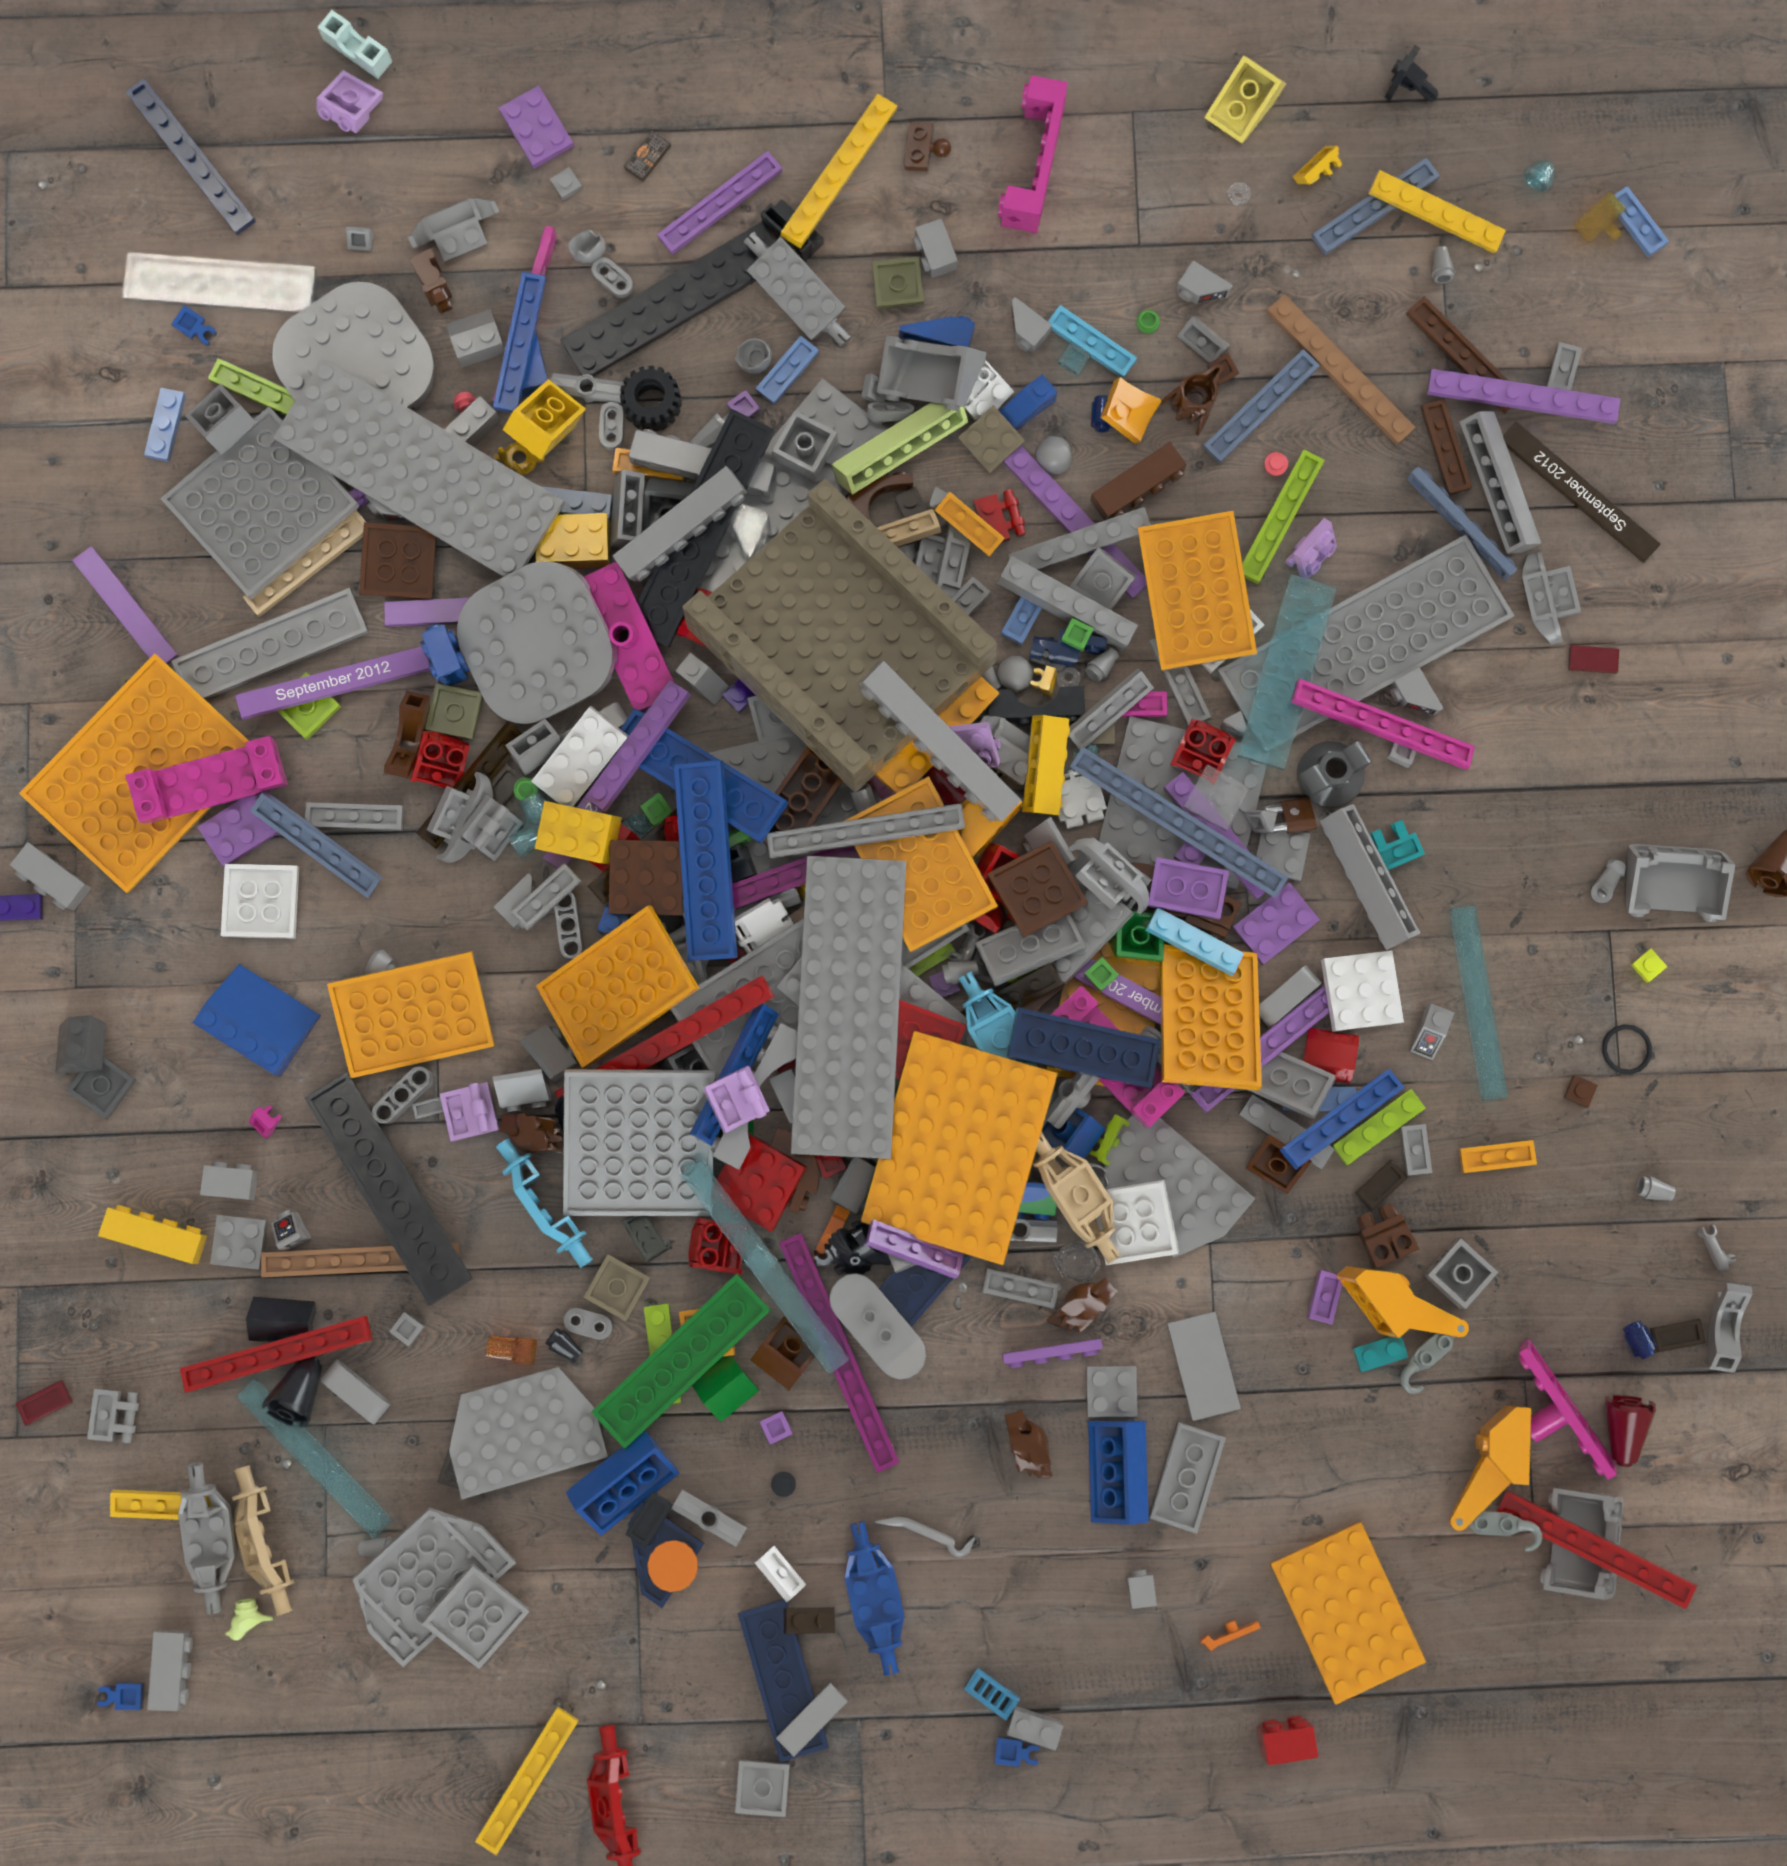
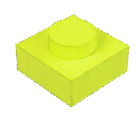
(1648, 965)

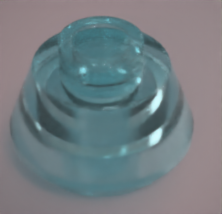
(1540, 175)

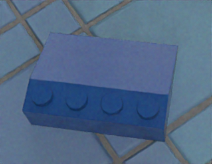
(257, 1020)

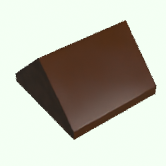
(1273, 1166)

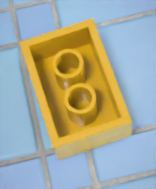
(544, 419)
(577, 541)
(577, 832)

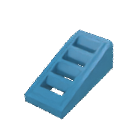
(1014, 1699)

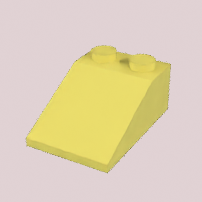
(1245, 99)

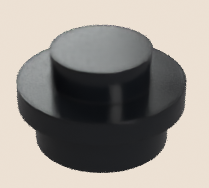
(783, 1484)

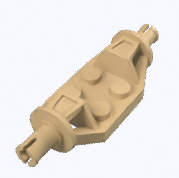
(1078, 1196)
(250, 1540)

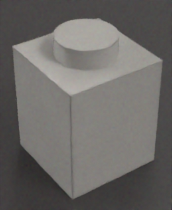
(1141, 1589)

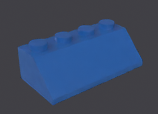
(1118, 1472)
(621, 1483)

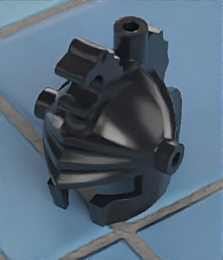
(850, 1252)

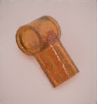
(518, 1349)

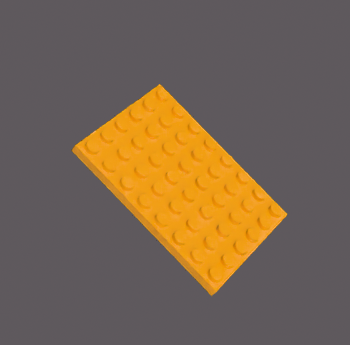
(145, 725)
(960, 1147)

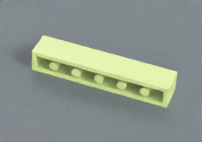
(896, 445)

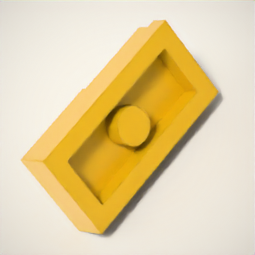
(1319, 163)

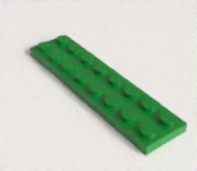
(681, 1361)

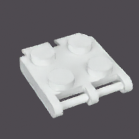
(1080, 799)
(762, 923)

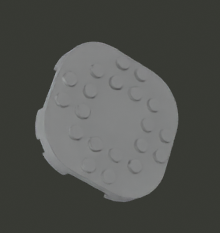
(362, 333)
(536, 642)

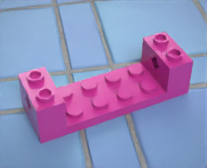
(1044, 102)
(207, 781)
(1143, 1103)

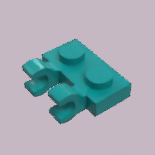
(1399, 851)

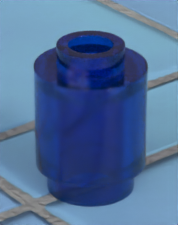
(1096, 412)
(1639, 1339)

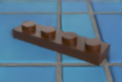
(1446, 447)

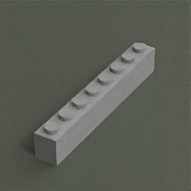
(938, 741)

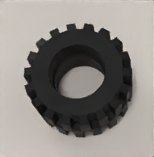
(648, 380)

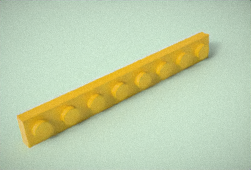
(838, 171)

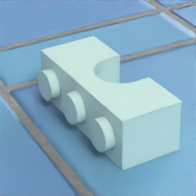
(363, 52)

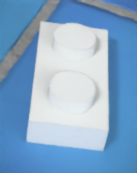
(780, 1573)

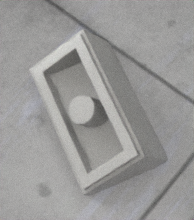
(1203, 340)

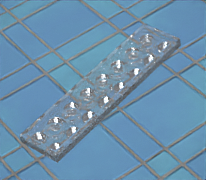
(218, 283)

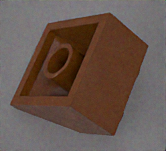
(783, 1354)

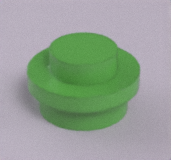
(1148, 321)
(524, 788)

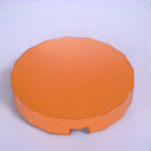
(672, 1566)

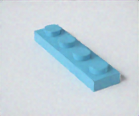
(1088, 338)
(1194, 941)

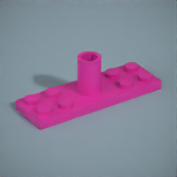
(639, 657)
(1562, 1412)

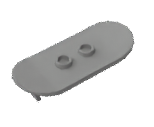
(877, 1326)

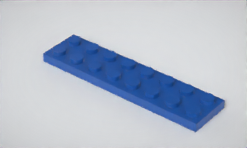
(749, 804)
(705, 860)

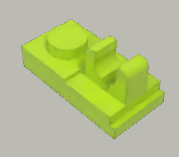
(1110, 1139)

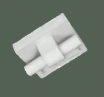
(987, 391)

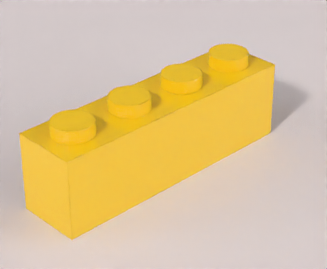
(1046, 765)
(153, 1235)

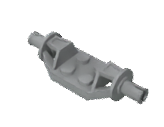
(206, 1537)

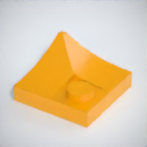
(1129, 409)

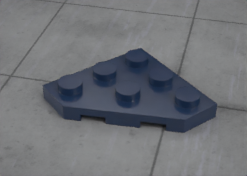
(667, 1531)

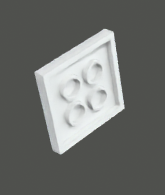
(260, 901)
(1362, 991)
(1141, 1222)

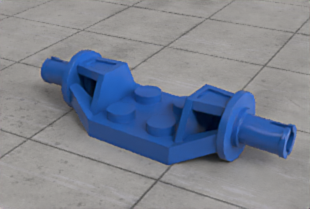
(874, 1598)

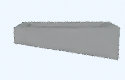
(427, 1108)

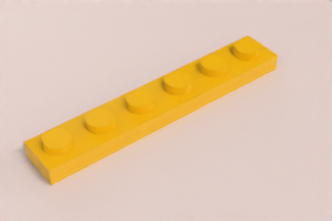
(1437, 211)
(527, 1780)

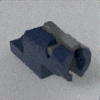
(1058, 654)

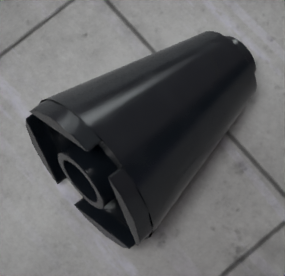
(295, 1393)

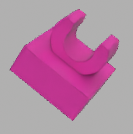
(263, 1122)

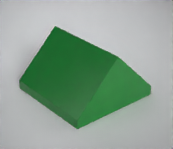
(1136, 943)
(725, 1387)

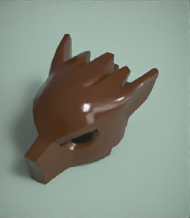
(1196, 396)
(532, 1133)
(1083, 1305)
(1029, 1450)

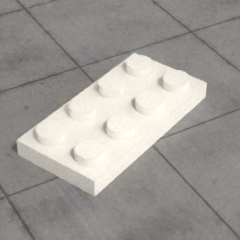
(580, 758)

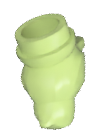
(245, 1618)

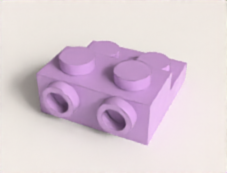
(348, 102)

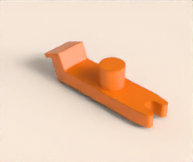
(837, 1221)
(1233, 1633)

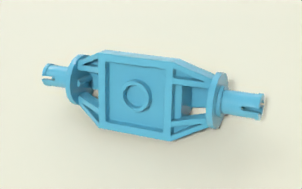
(993, 1027)
(530, 1201)

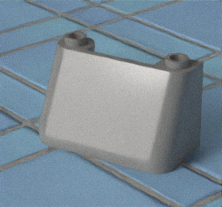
(929, 372)
(1678, 880)
(1569, 1571)

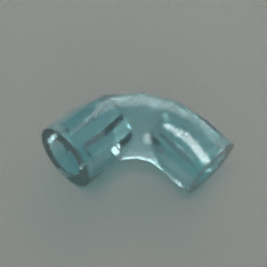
(525, 839)

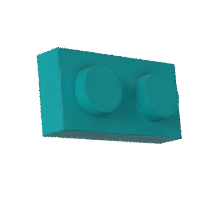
(1380, 1353)

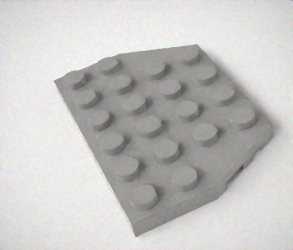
(1199, 1193)
(522, 1432)
(416, 1573)

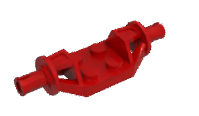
(606, 1798)

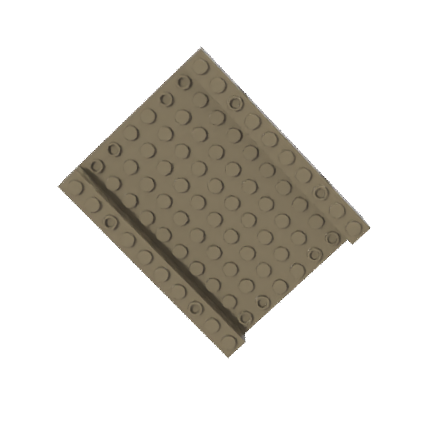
(820, 614)

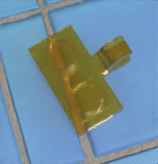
(1601, 218)

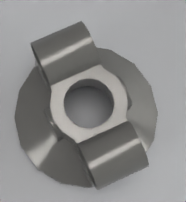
(1322, 788)

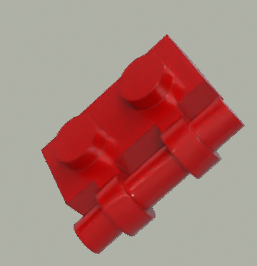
(991, 512)

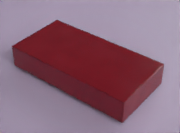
(1593, 659)
(43, 1402)

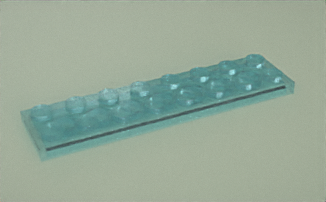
(1289, 657)

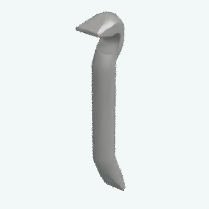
(928, 1532)

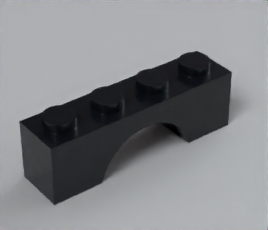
(1067, 704)

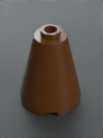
(1771, 868)

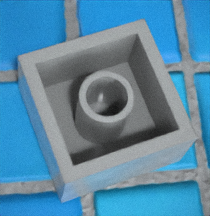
(220, 419)
(804, 445)
(1460, 1273)

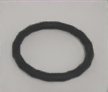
(1611, 1064)

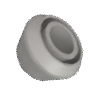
(379, 961)

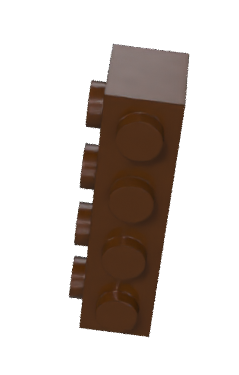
(1139, 482)

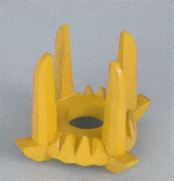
(507, 458)

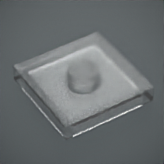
(1216, 797)

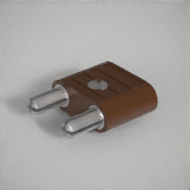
(1296, 815)

